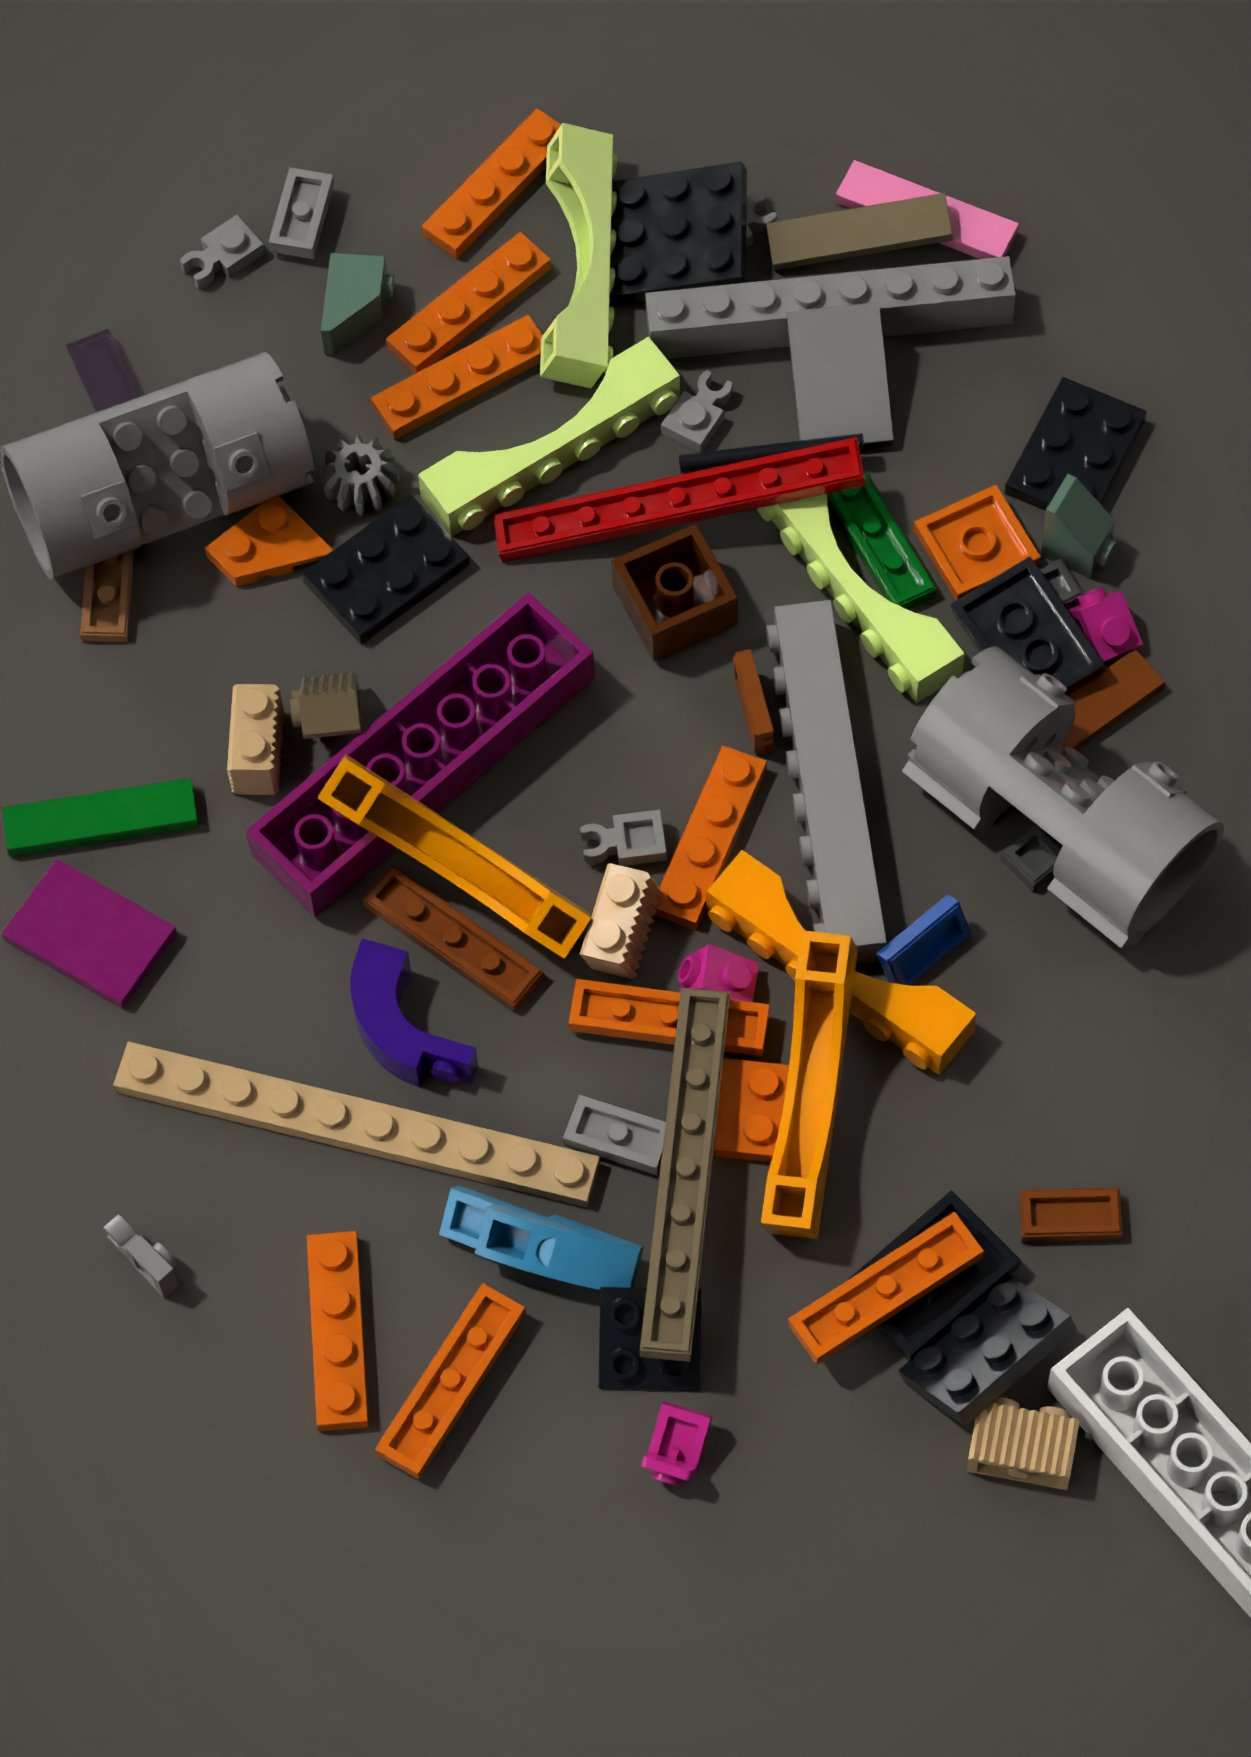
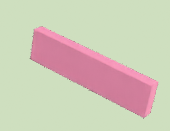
(973, 229)

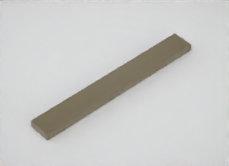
(685, 1175)

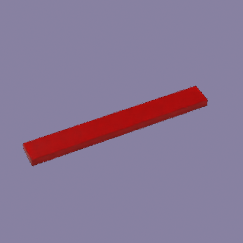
(679, 499)

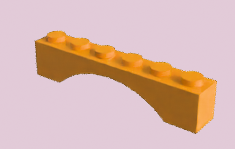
(455, 855)
(917, 1019)
(817, 1049)

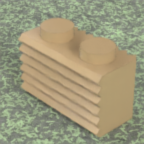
(255, 739)
(620, 921)
(1024, 1444)

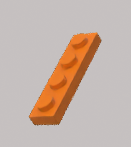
(492, 186)
(468, 303)
(459, 377)
(709, 836)
(653, 1016)
(885, 1288)
(337, 1331)
(450, 1381)

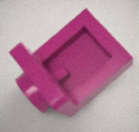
(1107, 622)
(720, 971)
(677, 1443)

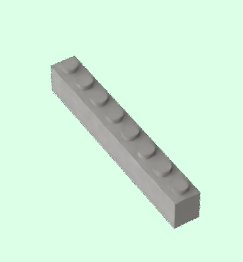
(755, 314)
(827, 776)

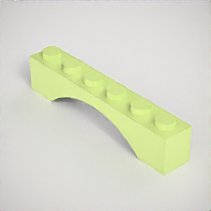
(580, 177)
(474, 484)
(911, 645)

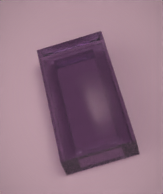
(102, 370)

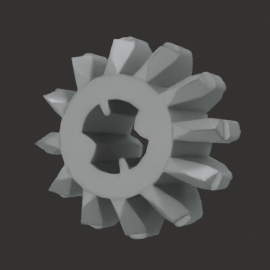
(359, 475)

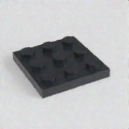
(679, 231)

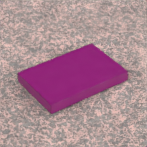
(89, 933)

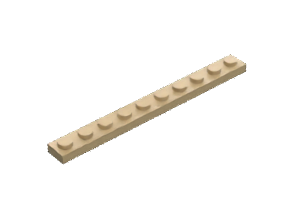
(357, 1124)

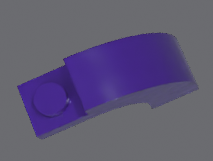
(400, 1048)

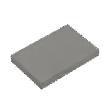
(840, 372)

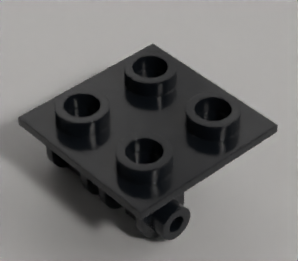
(620, 1346)

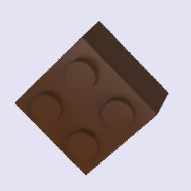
(674, 592)

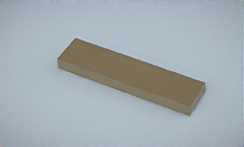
(859, 231)

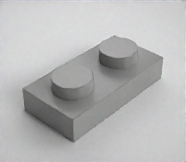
(301, 213)
(616, 1134)

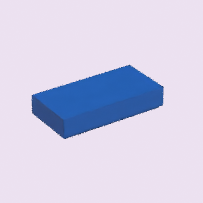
(924, 942)

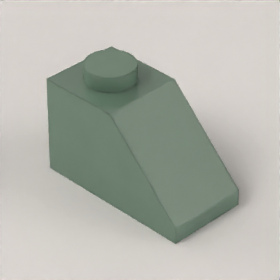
(354, 298)
(1078, 529)

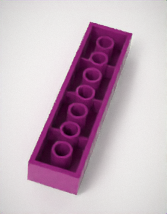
(427, 747)

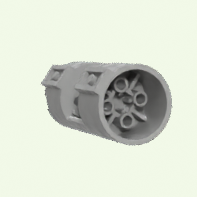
(157, 465)
(1125, 841)

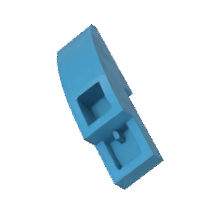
(539, 1243)

